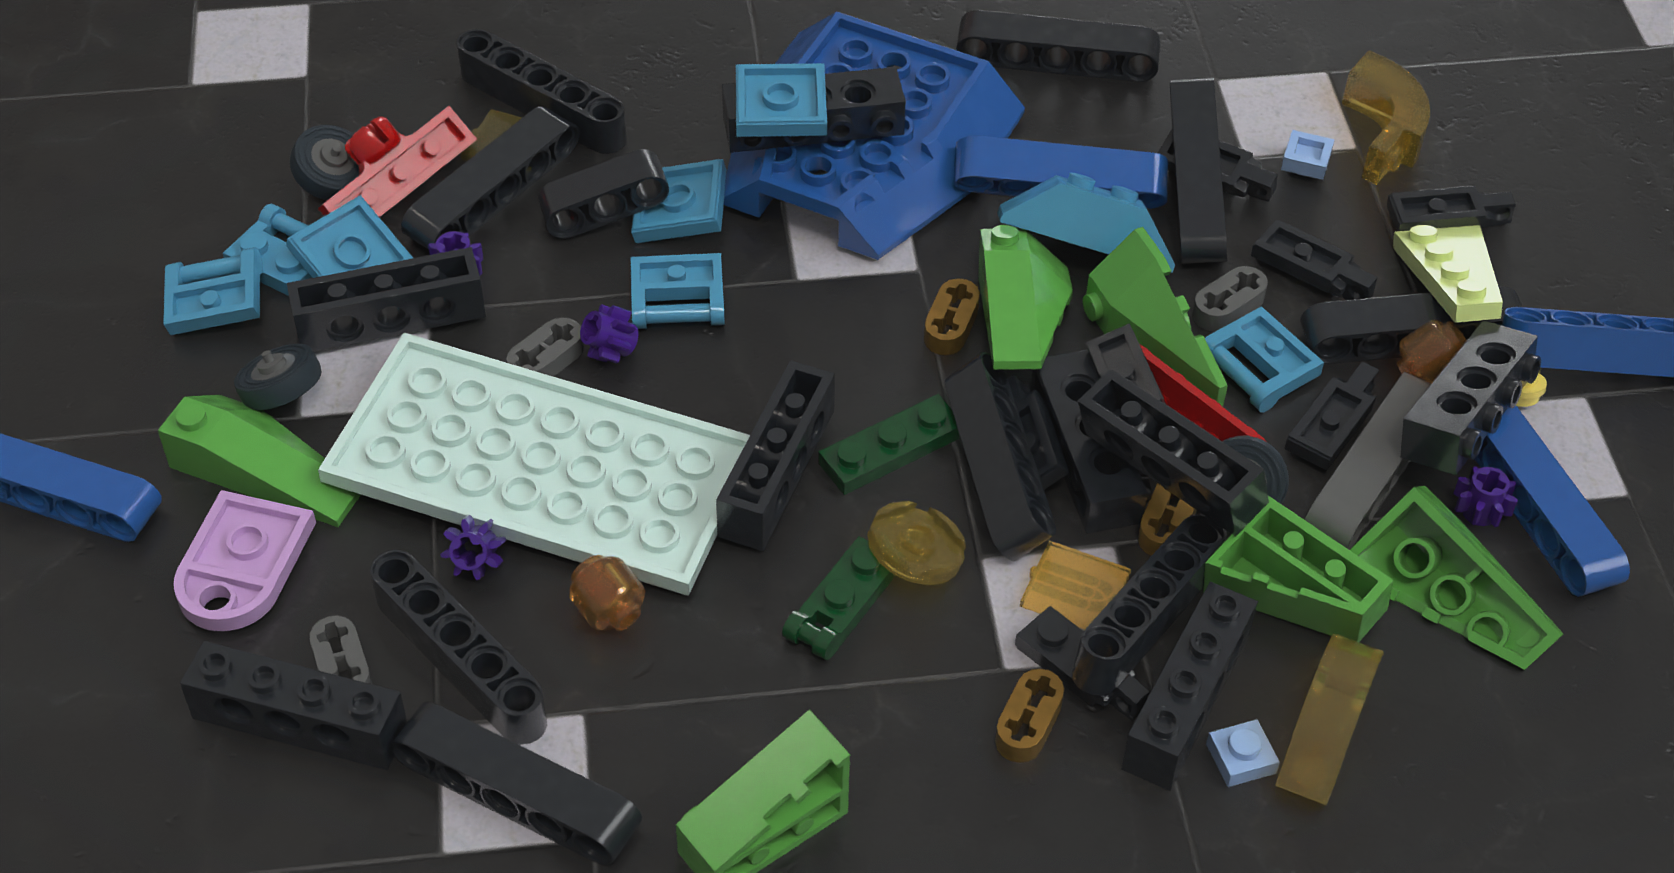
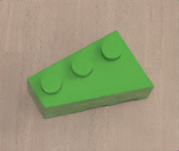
(1301, 575)
(769, 803)

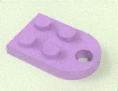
(240, 555)

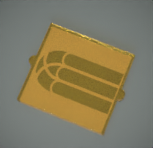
(1073, 584)

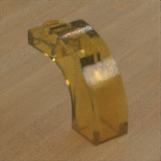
(1397, 104)
(1329, 718)

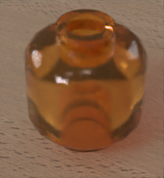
(1429, 349)
(606, 593)

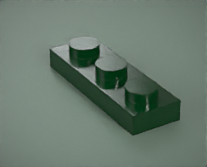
(889, 444)

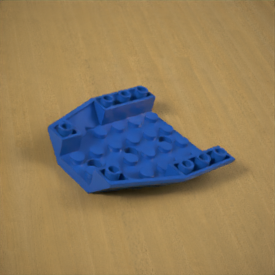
(889, 184)

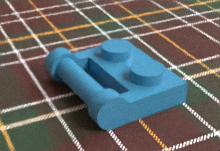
(278, 262)
(677, 279)
(212, 292)
(1271, 350)

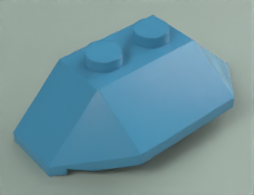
(1081, 213)

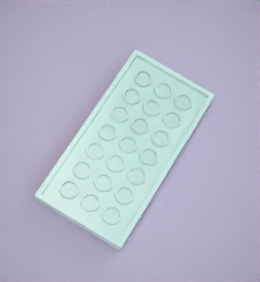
(538, 458)

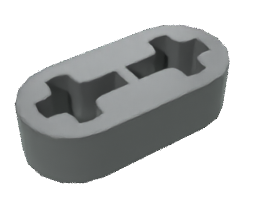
(1224, 293)
(542, 350)
(351, 657)

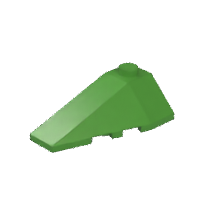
(1134, 290)
(1021, 296)
(251, 455)
(1455, 579)

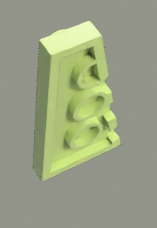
(1453, 269)

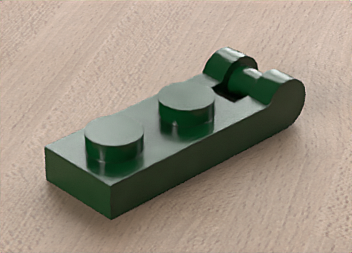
(839, 601)

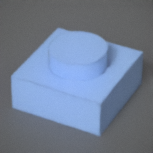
(1307, 154)
(1242, 753)

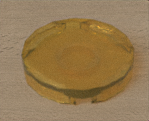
(916, 543)

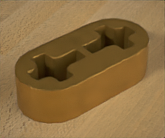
(944, 314)
(1161, 512)
(1020, 711)

